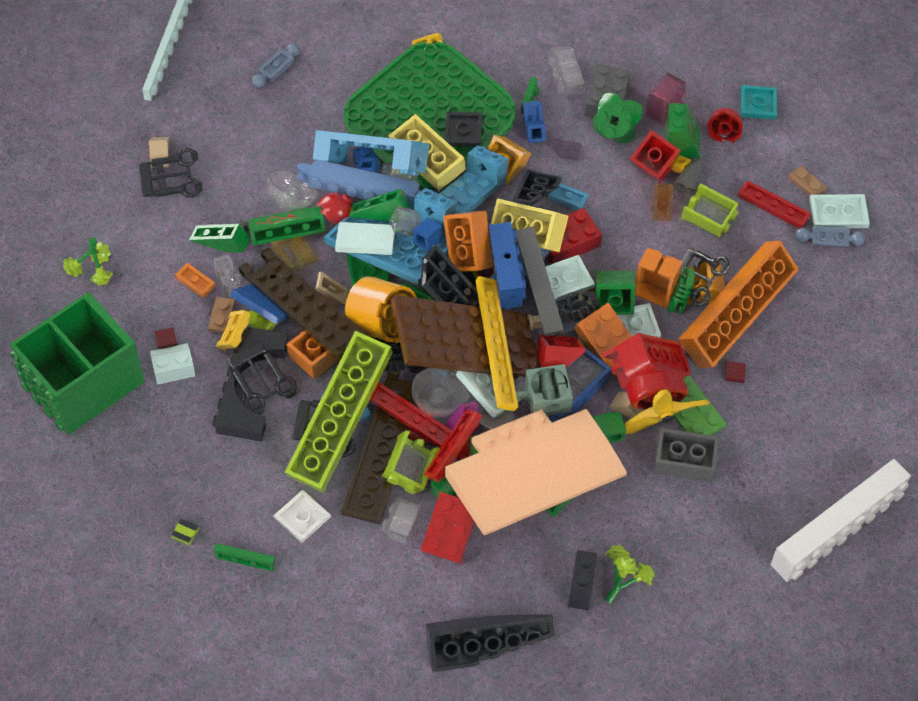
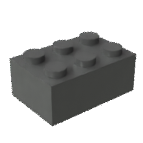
(606, 80)
(686, 455)

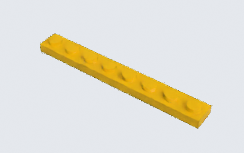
(496, 344)

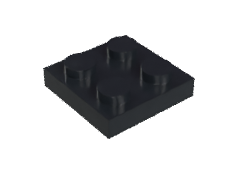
(463, 129)

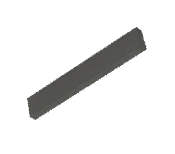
(539, 281)

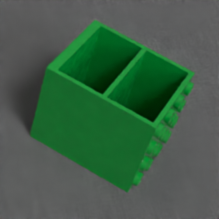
(77, 363)

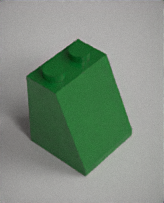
(683, 130)
(617, 290)

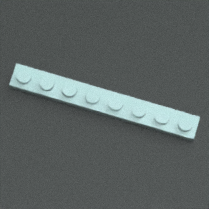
(165, 49)

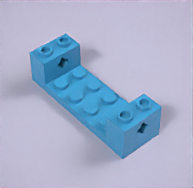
(408, 157)
(483, 177)

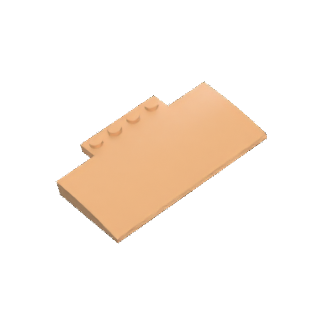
(532, 467)

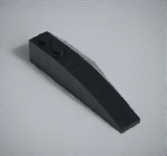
(476, 639)

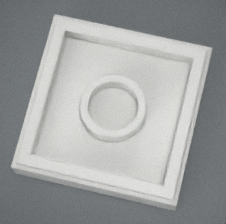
(302, 516)

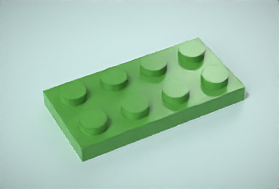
(699, 419)

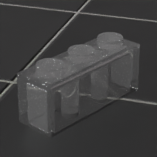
(566, 71)

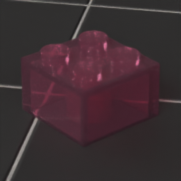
(668, 90)

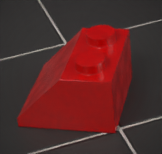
(655, 157)

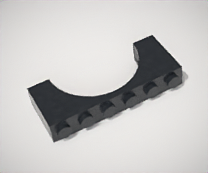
(233, 416)

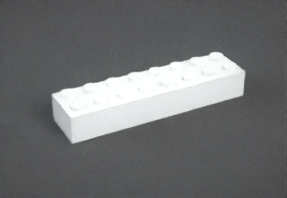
(840, 520)

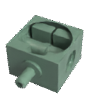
(547, 390)

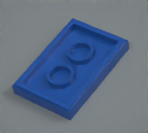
(255, 300)

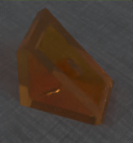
(662, 202)

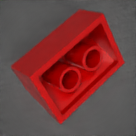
(558, 350)

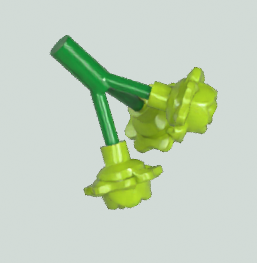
(99, 254)
(626, 565)

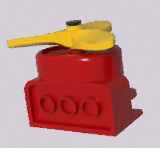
(653, 378)

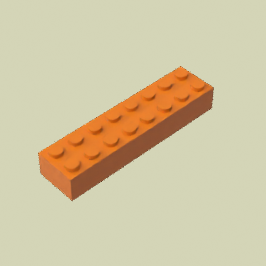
(738, 304)

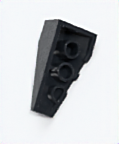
(535, 187)

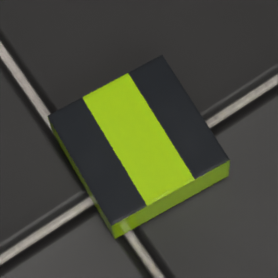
(185, 532)

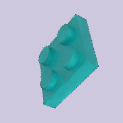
(758, 102)

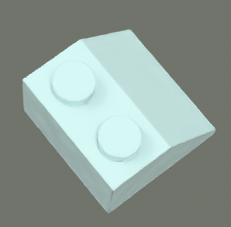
(172, 363)

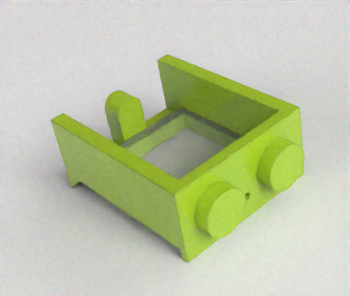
(710, 210)
(409, 464)

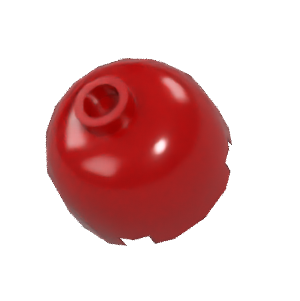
(725, 122)
(335, 206)

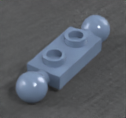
(276, 65)
(830, 236)

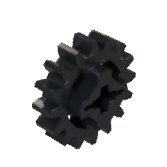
(578, 306)

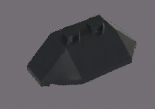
(445, 281)

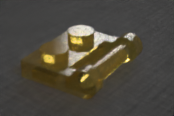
(300, 250)

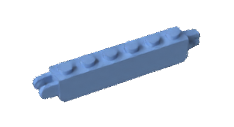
(353, 181)

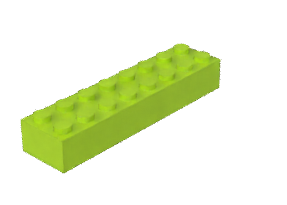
(339, 412)

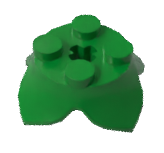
(627, 111)

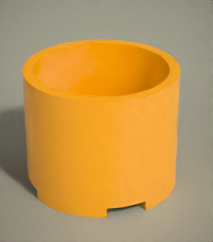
(372, 309)

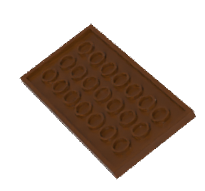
(454, 336)

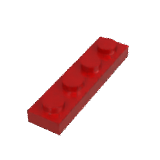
(774, 204)
(453, 445)

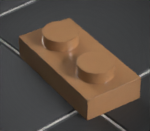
(807, 182)
(220, 314)

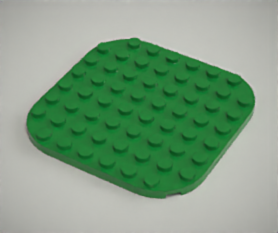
(428, 83)

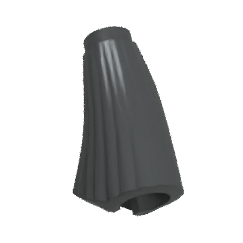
(689, 179)

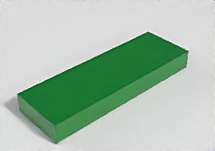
(244, 557)

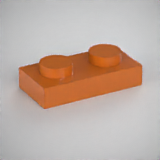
(195, 280)

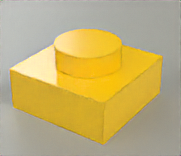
(680, 164)

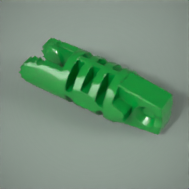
(682, 291)

